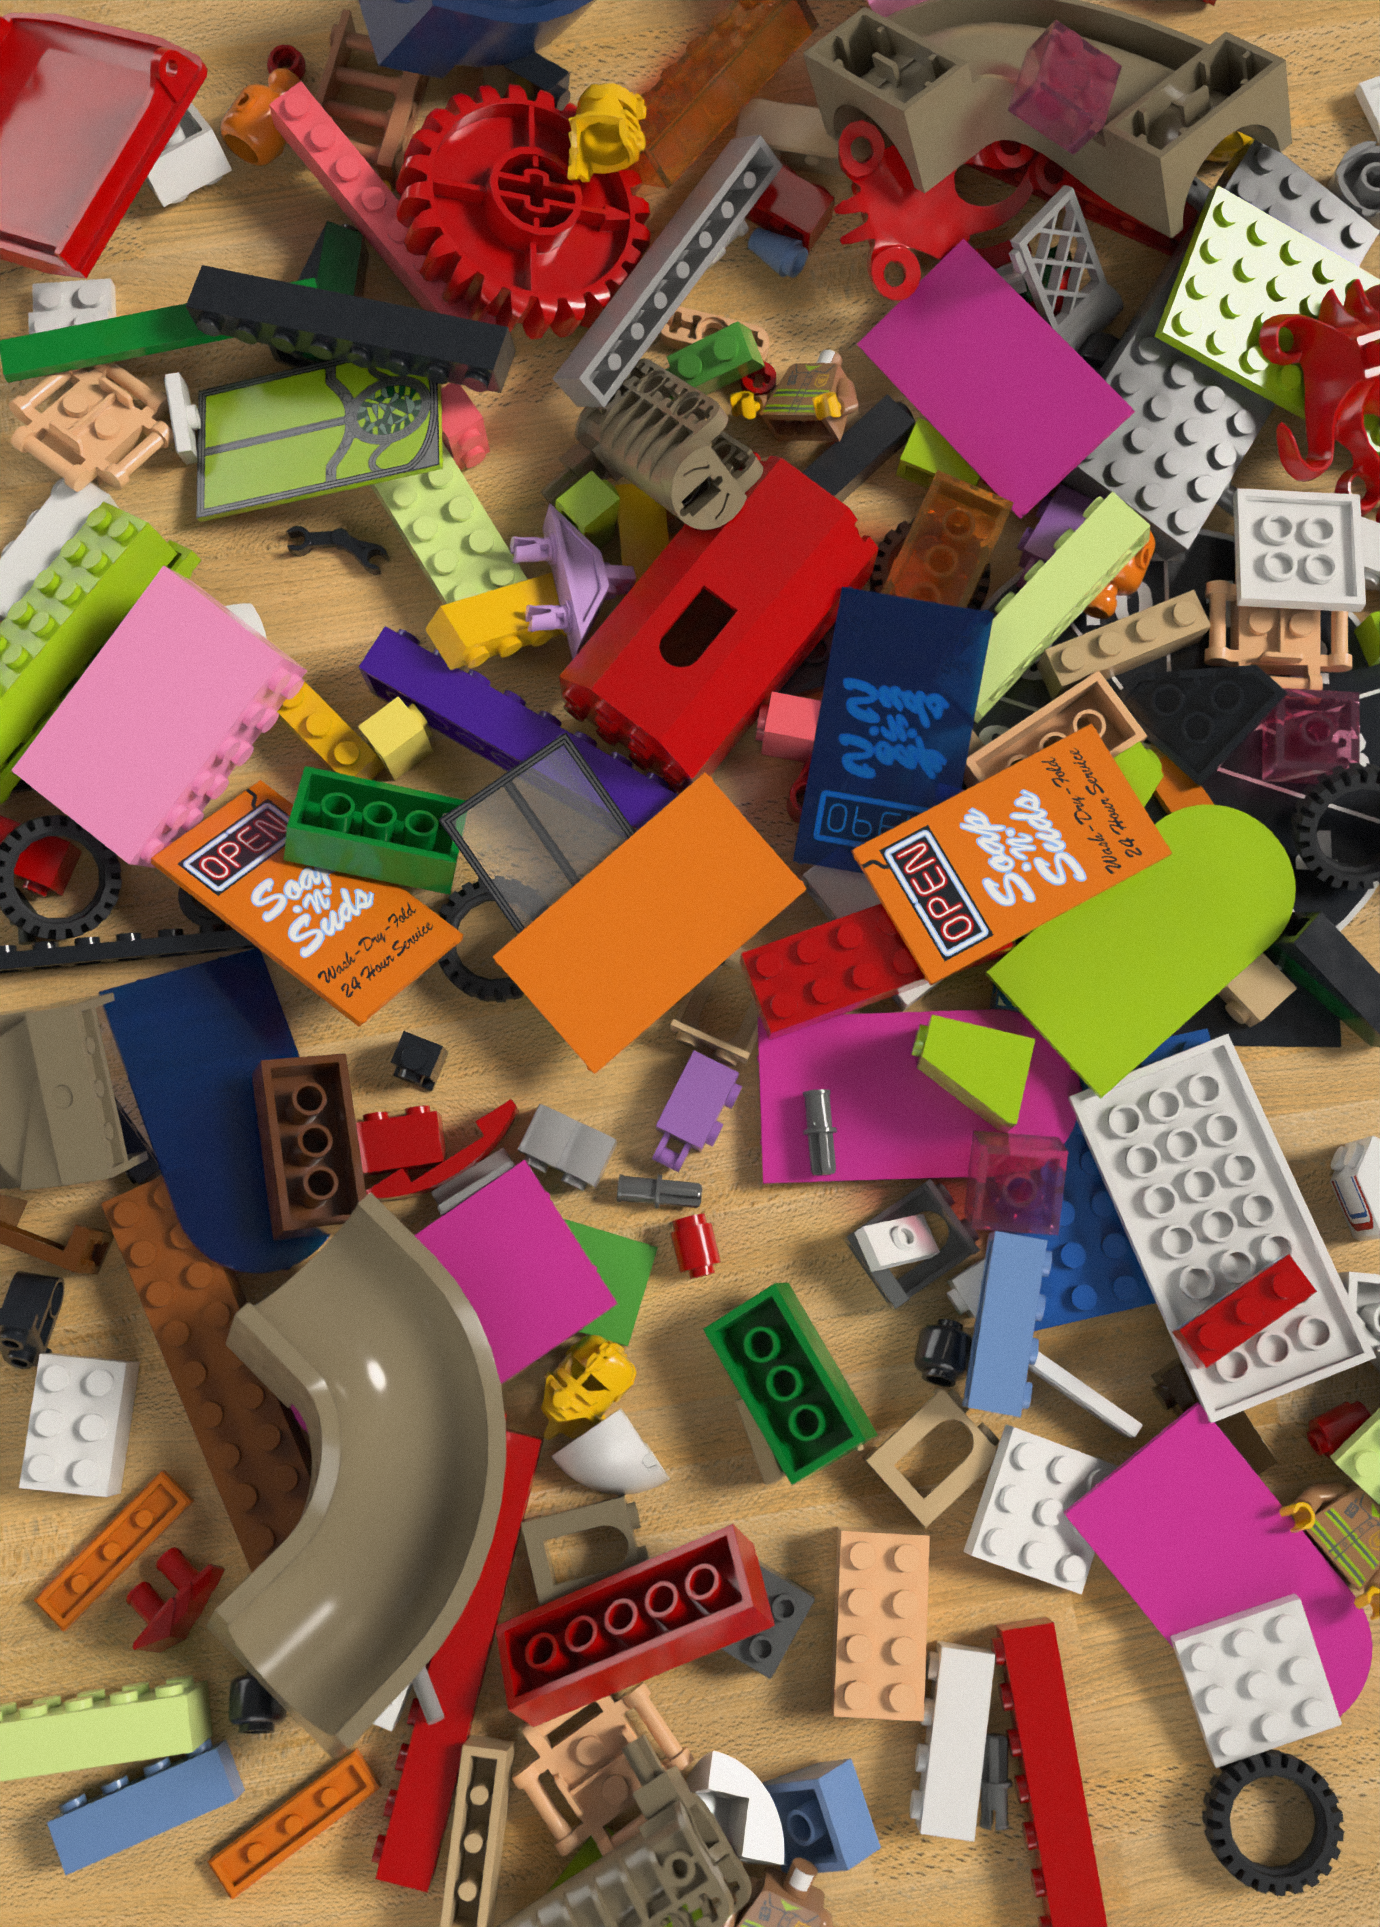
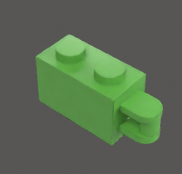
(717, 359)

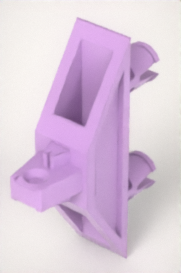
(579, 578)

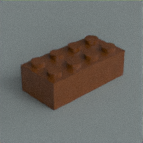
(308, 1144)

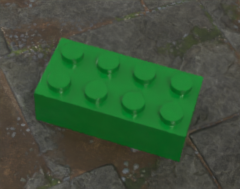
(372, 830)
(789, 1382)

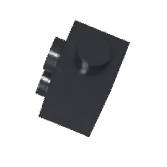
(532, 74)

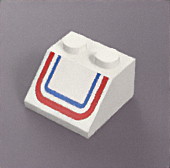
(1358, 1186)

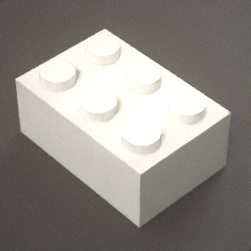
(79, 1425)

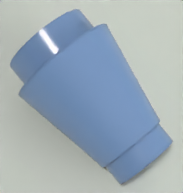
(778, 251)

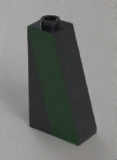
(338, 266)
(1331, 971)

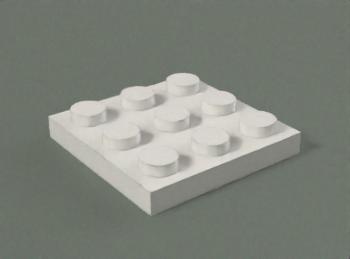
(1299, 550)
(1023, 1507)
(1255, 1680)

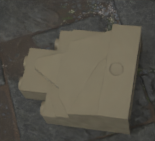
(58, 1098)

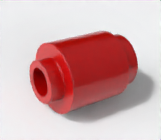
(695, 1246)
(1335, 1426)

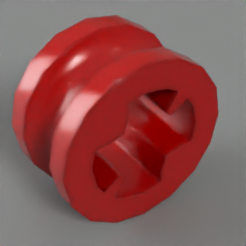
(769, 378)

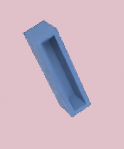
(1006, 1324)
(145, 1806)

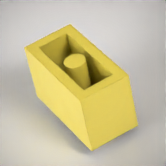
(398, 736)

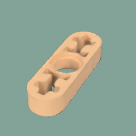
(704, 322)

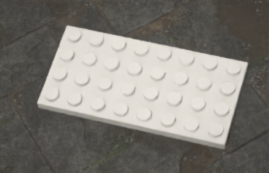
(1211, 1208)

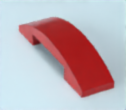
(493, 1127)

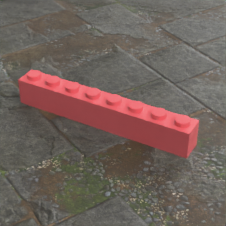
(357, 192)

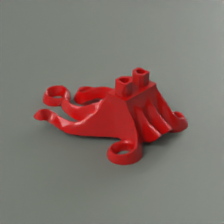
(933, 222)
(1340, 383)

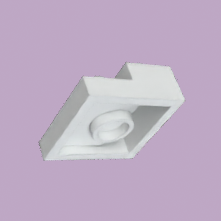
(71, 303)

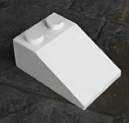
(188, 160)

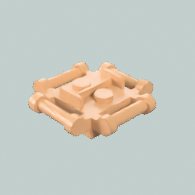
(93, 426)
(1274, 639)
(594, 1770)

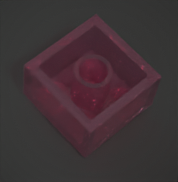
(1065, 87)
(1310, 735)
(1015, 1183)

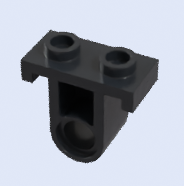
(29, 1317)

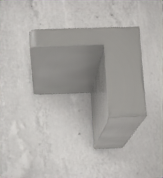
(471, 1181)

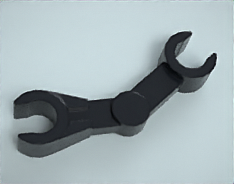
(341, 540)

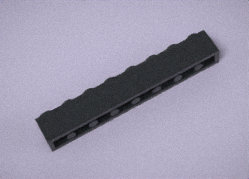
(351, 329)

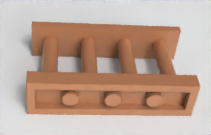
(397, 123)

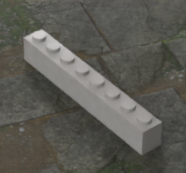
(668, 272)

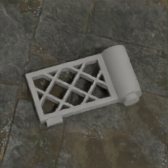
(1082, 310)

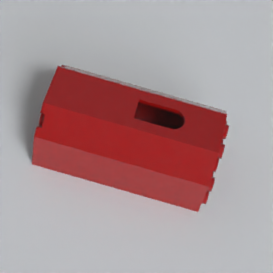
(781, 575)

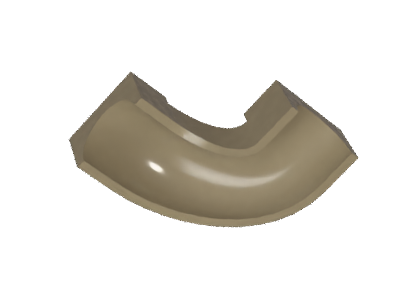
(948, 69)
(401, 1483)

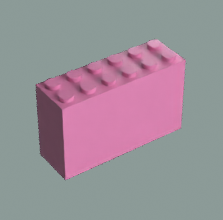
(160, 719)

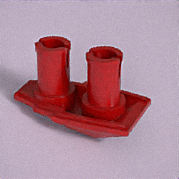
(172, 1620)

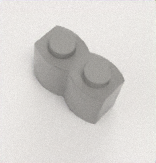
(567, 1147)

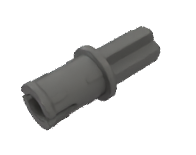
(820, 1132)
(659, 1191)
(995, 1782)

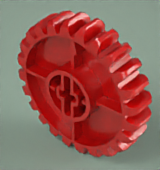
(505, 222)

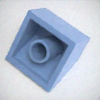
(824, 1816)

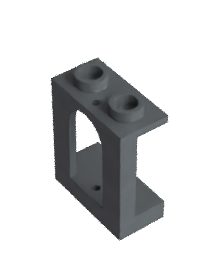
(957, 1248)

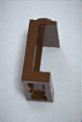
(82, 1254)

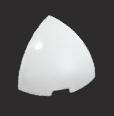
(612, 1459)
(740, 1808)

